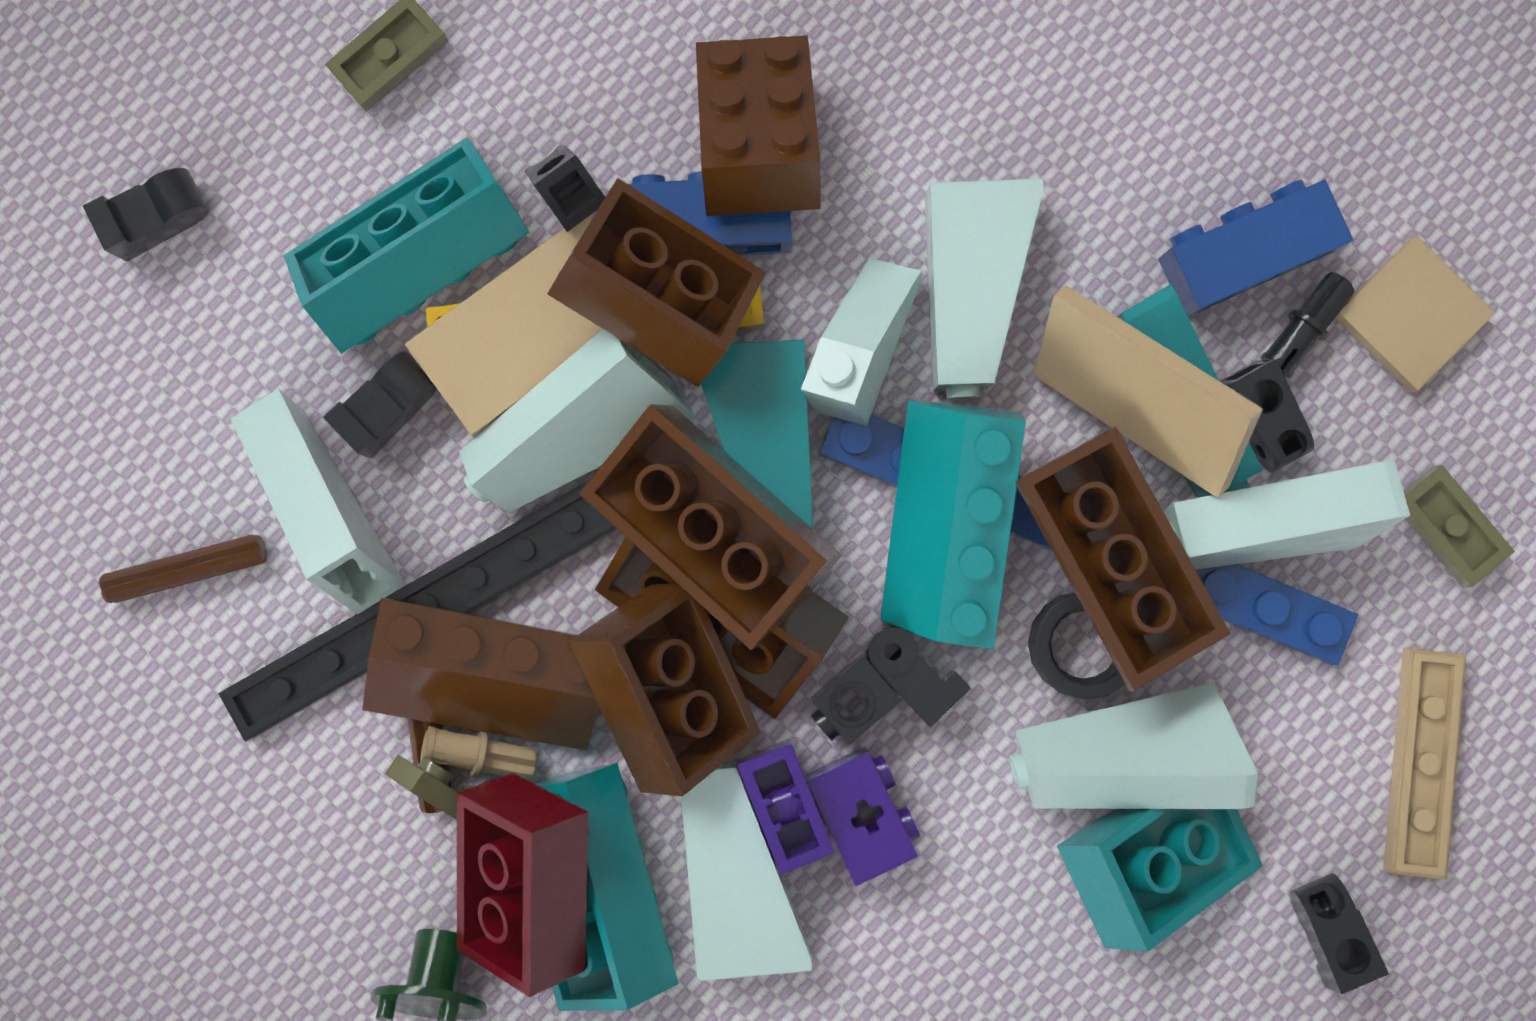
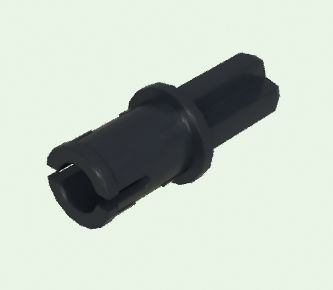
(1310, 322)

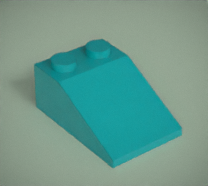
(1156, 869)

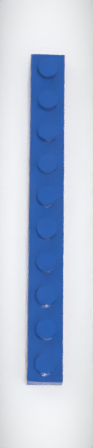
(1238, 593)

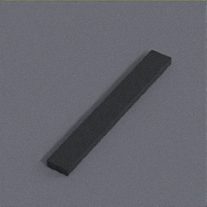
(457, 585)

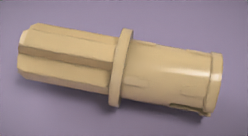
(477, 754)

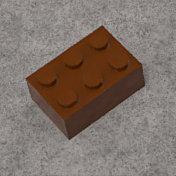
(757, 126)
(658, 283)
(665, 689)

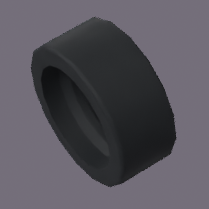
(1047, 667)

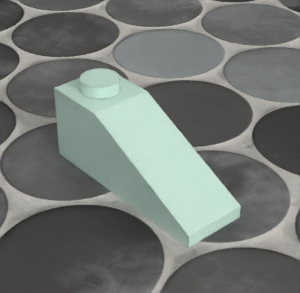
(861, 342)

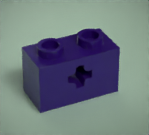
(784, 806)
(870, 848)

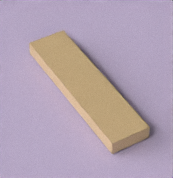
(1424, 763)

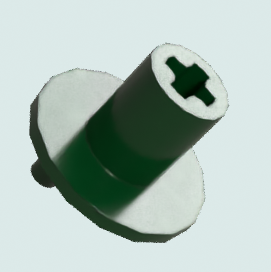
(430, 983)

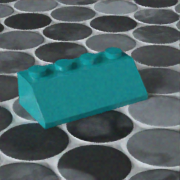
(404, 246)
(952, 521)
(624, 931)

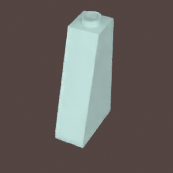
(975, 267)
(567, 423)
(315, 504)
(1291, 516)
(1139, 755)
(736, 892)

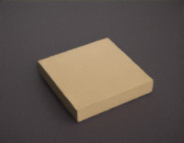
(1414, 314)

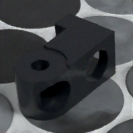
(566, 187)
(147, 213)
(382, 405)
(1281, 428)
(897, 660)
(1337, 935)

